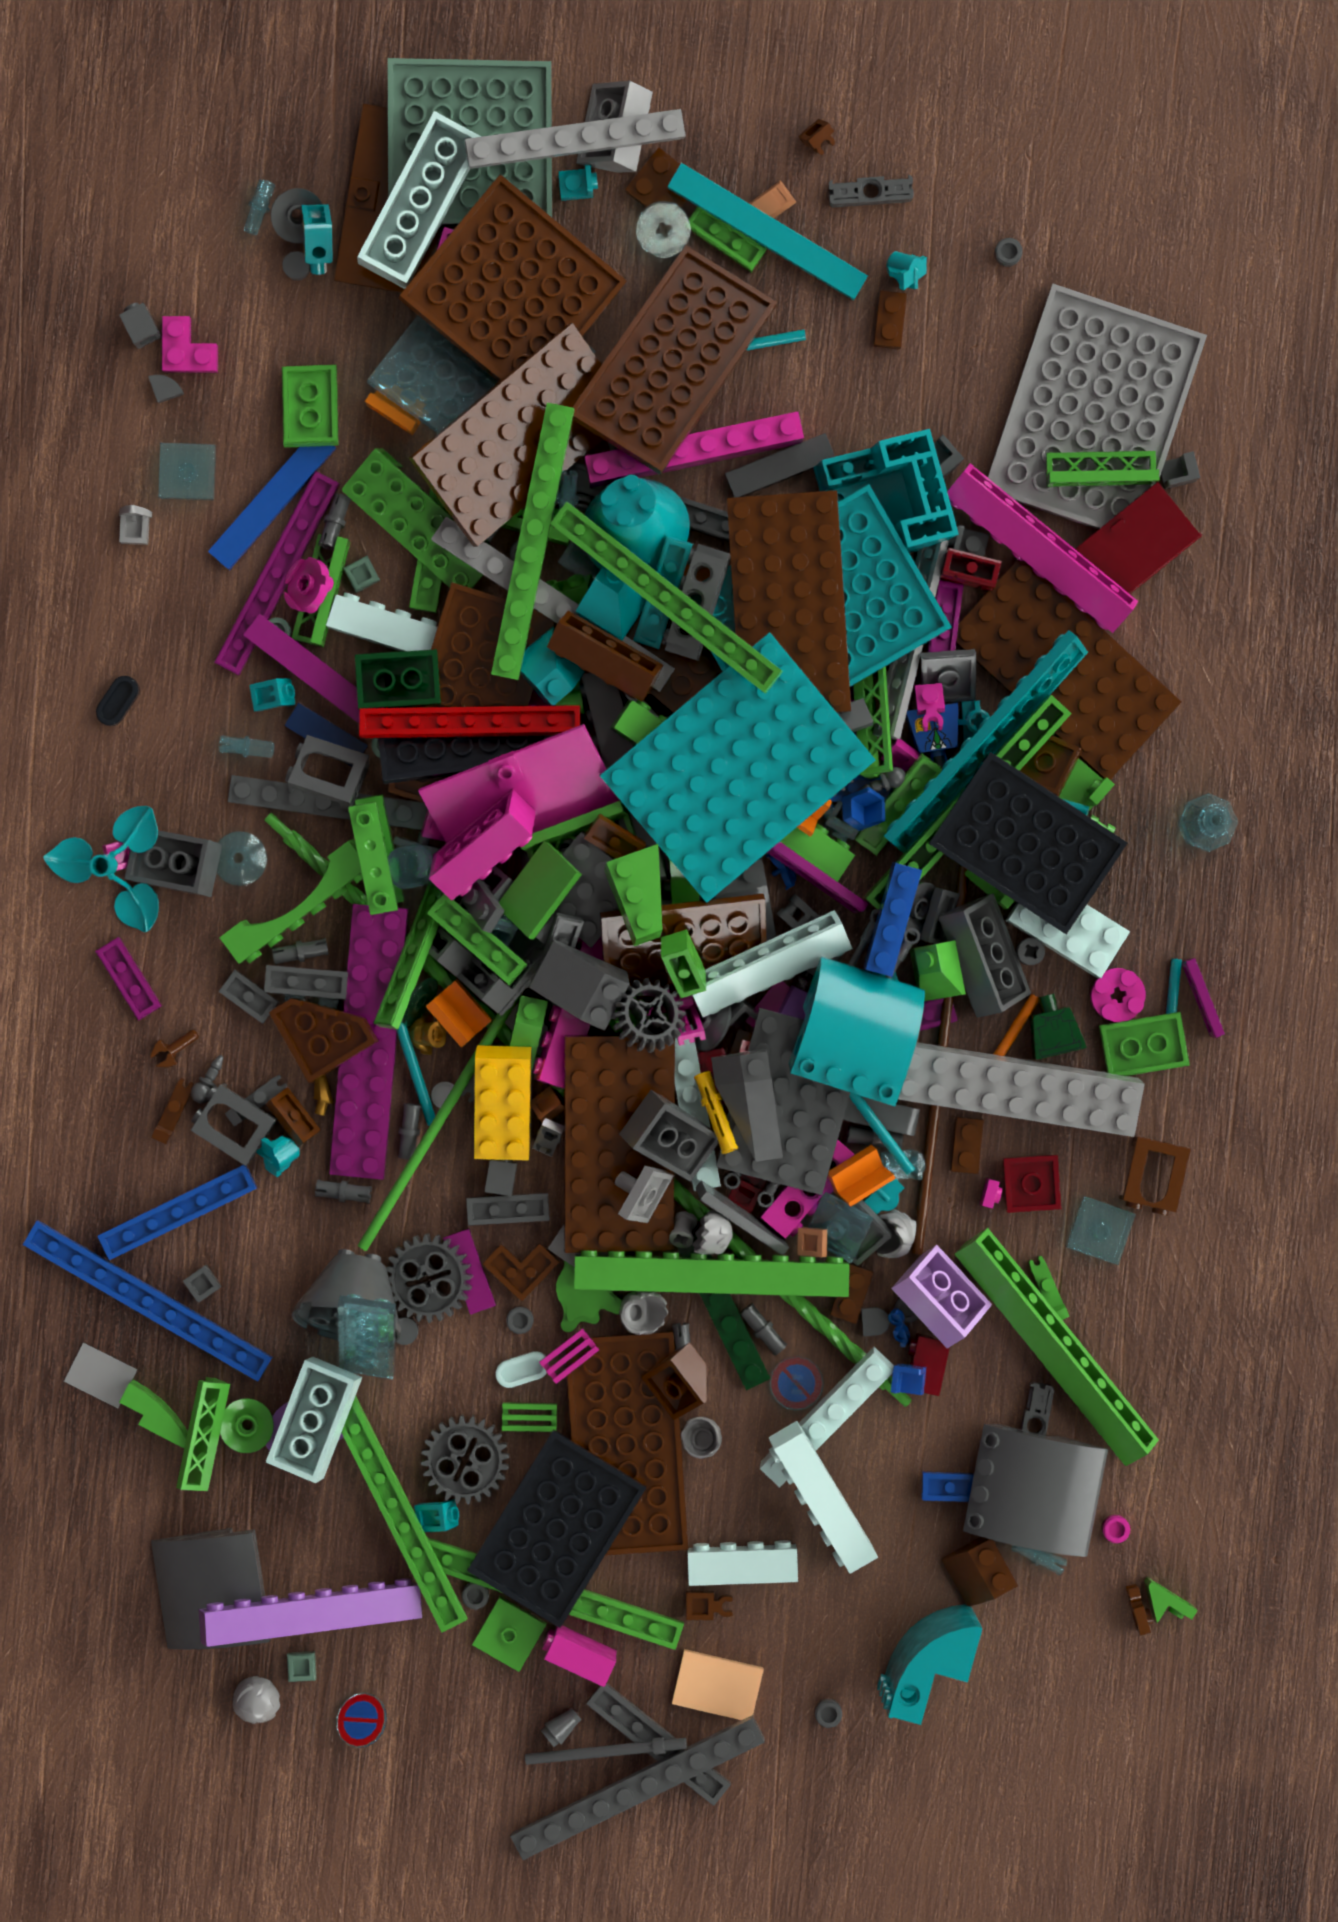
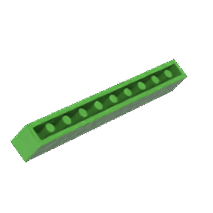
(1015, 751)
(820, 850)
(711, 1275)
(1056, 1347)

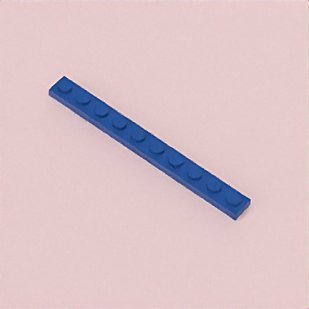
(147, 1300)

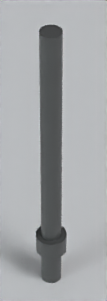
(657, 1745)

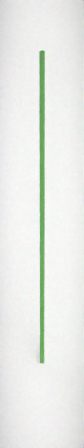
(430, 1134)

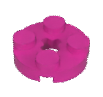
(309, 597)
(1131, 1003)

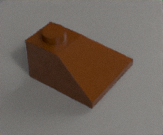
(679, 1381)

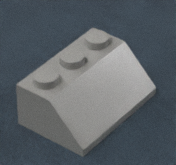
(609, 102)

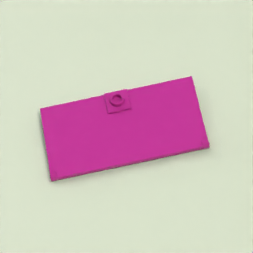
(552, 776)

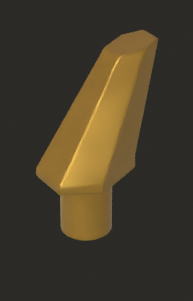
(322, 1094)

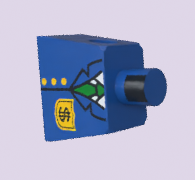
(935, 740)

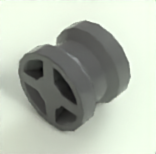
(1026, 953)

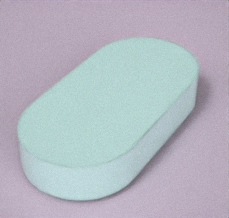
(520, 1369)

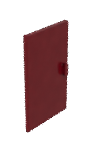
(1141, 542)

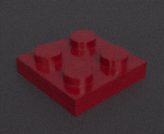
(1031, 1183)

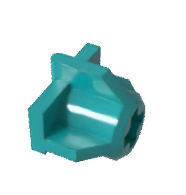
(906, 269)
(971, 718)
(278, 1154)
(886, 1197)

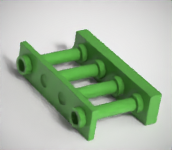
(373, 847)

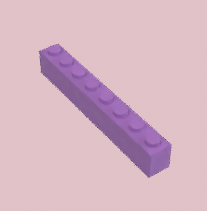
(309, 1613)

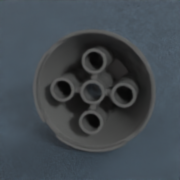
(342, 1276)

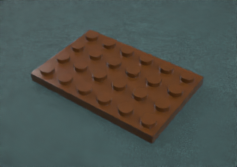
(716, 929)

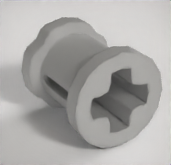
(682, 1233)

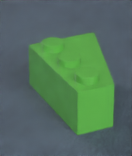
(638, 892)

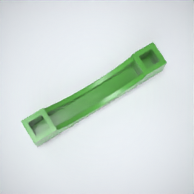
(248, 939)

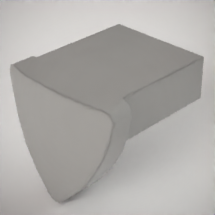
(134, 525)

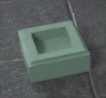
(361, 574)
(301, 1666)

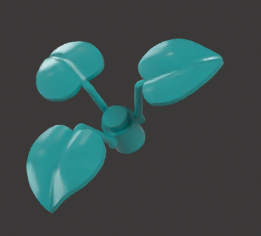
(75, 864)

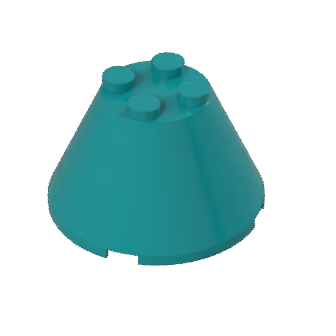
(640, 516)

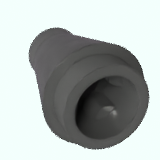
(560, 1727)

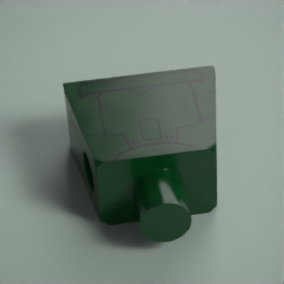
(1054, 1030)

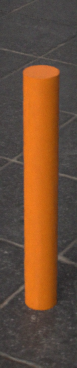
(1017, 1025)

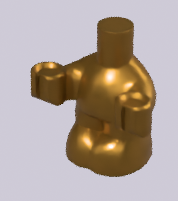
(427, 1034)

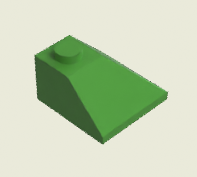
(938, 970)

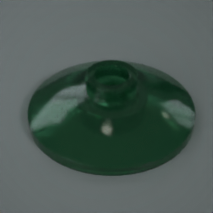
(420, 997)

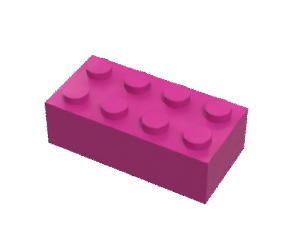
(482, 845)

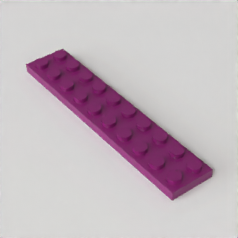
(367, 1078)

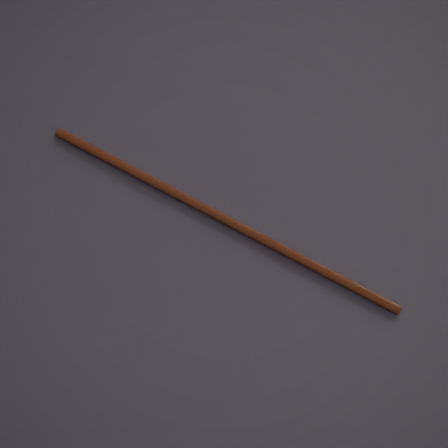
(934, 1110)

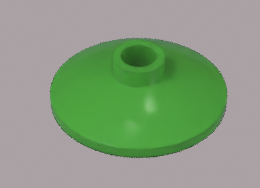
(239, 1437)

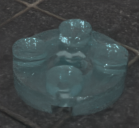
(671, 215)

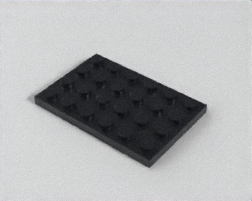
(1028, 843)
(556, 1528)

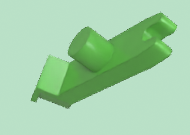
(1047, 1287)

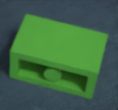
(683, 963)

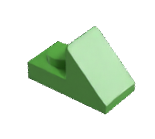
(1161, 1598)

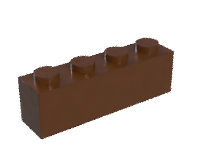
(604, 656)

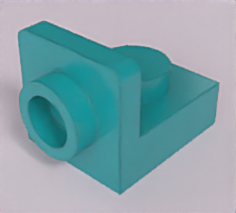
(577, 183)
(272, 694)
(437, 1515)

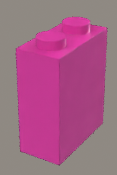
(579, 1654)

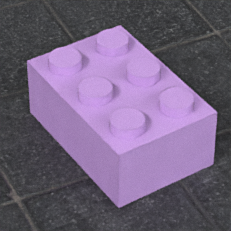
(942, 1296)

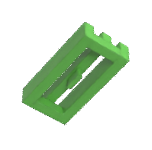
(529, 1417)

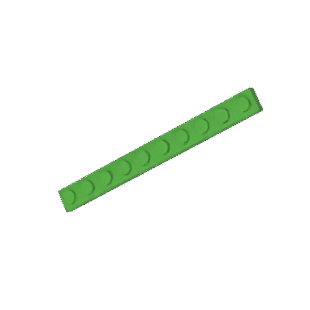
(532, 541)
(666, 597)
(401, 1519)
(589, 1606)

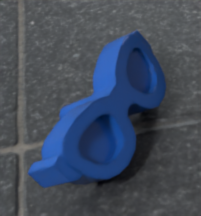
(787, 874)
(901, 1332)

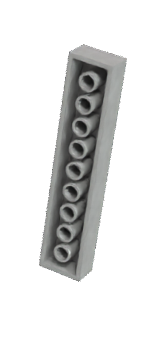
(1023, 1089)

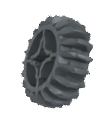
(657, 1021)

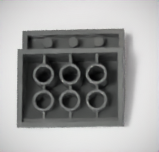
(204, 1571)

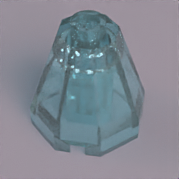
(1198, 826)

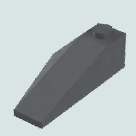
(748, 1093)

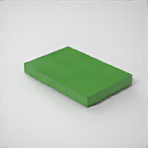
(310, 406)
(539, 890)
(1144, 1044)

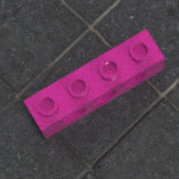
(787, 1224)

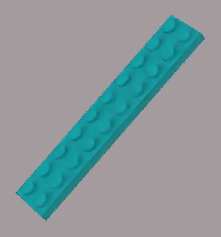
(992, 733)

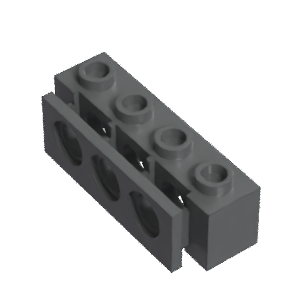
(717, 563)

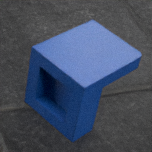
(863, 808)
(908, 1379)

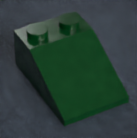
(398, 679)

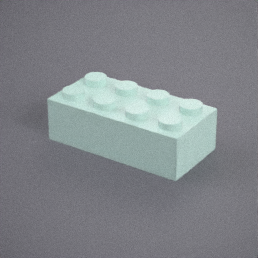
(1088, 944)
(314, 1419)

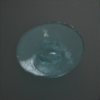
(253, 863)

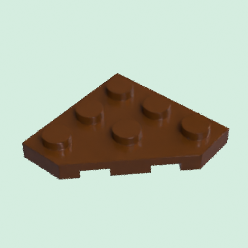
(321, 1035)

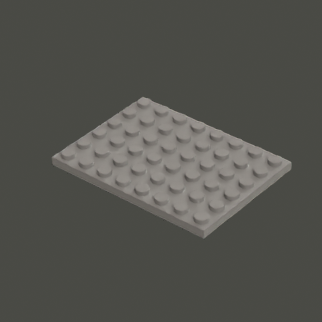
(1093, 385)

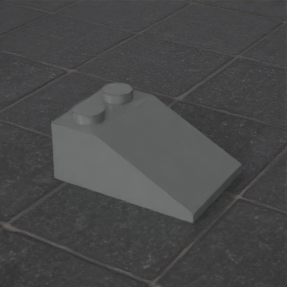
(177, 864)
(749, 883)
(580, 983)
(669, 1136)

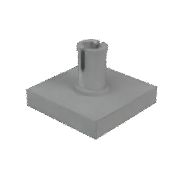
(643, 1192)

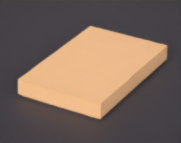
(717, 1685)

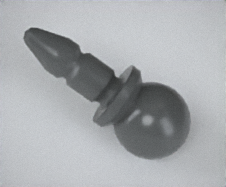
(888, 780)
(202, 1088)

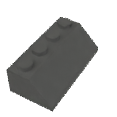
(985, 956)

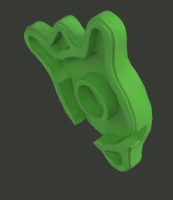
(582, 1304)

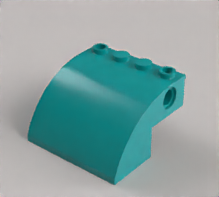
(905, 481)
(858, 1031)
(935, 1645)

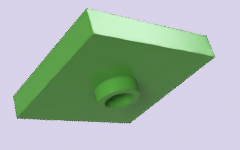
(509, 1634)

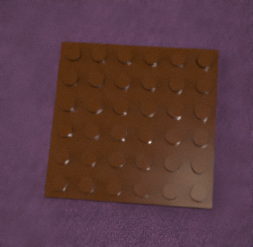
(509, 281)

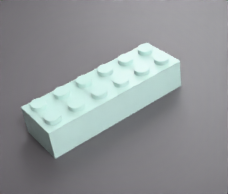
(418, 202)

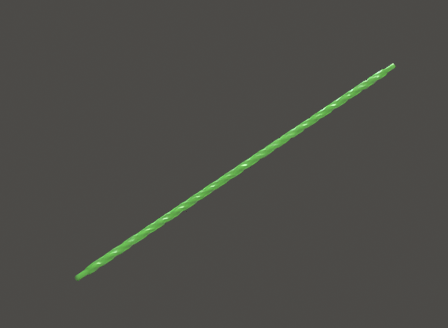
(681, 1194)

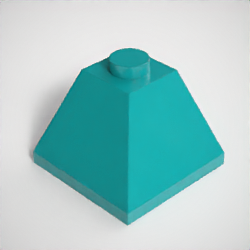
(611, 604)
(547, 672)

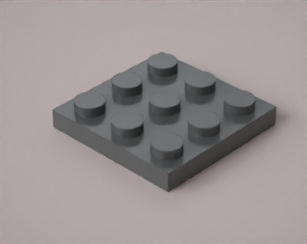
(591, 891)

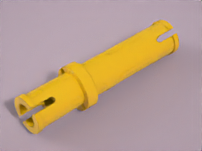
(715, 1111)

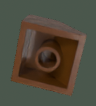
(979, 1571)

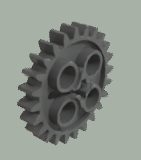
(436, 1301)
(487, 1469)

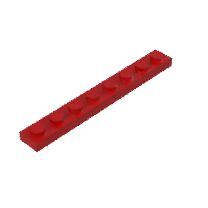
(467, 721)

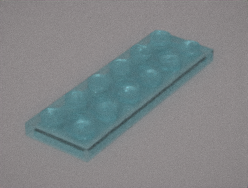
(367, 1336)

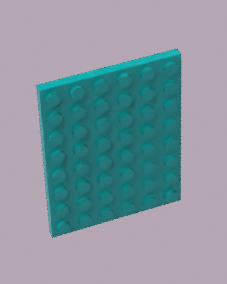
(884, 592)
(737, 771)

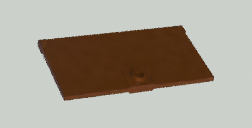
(366, 200)

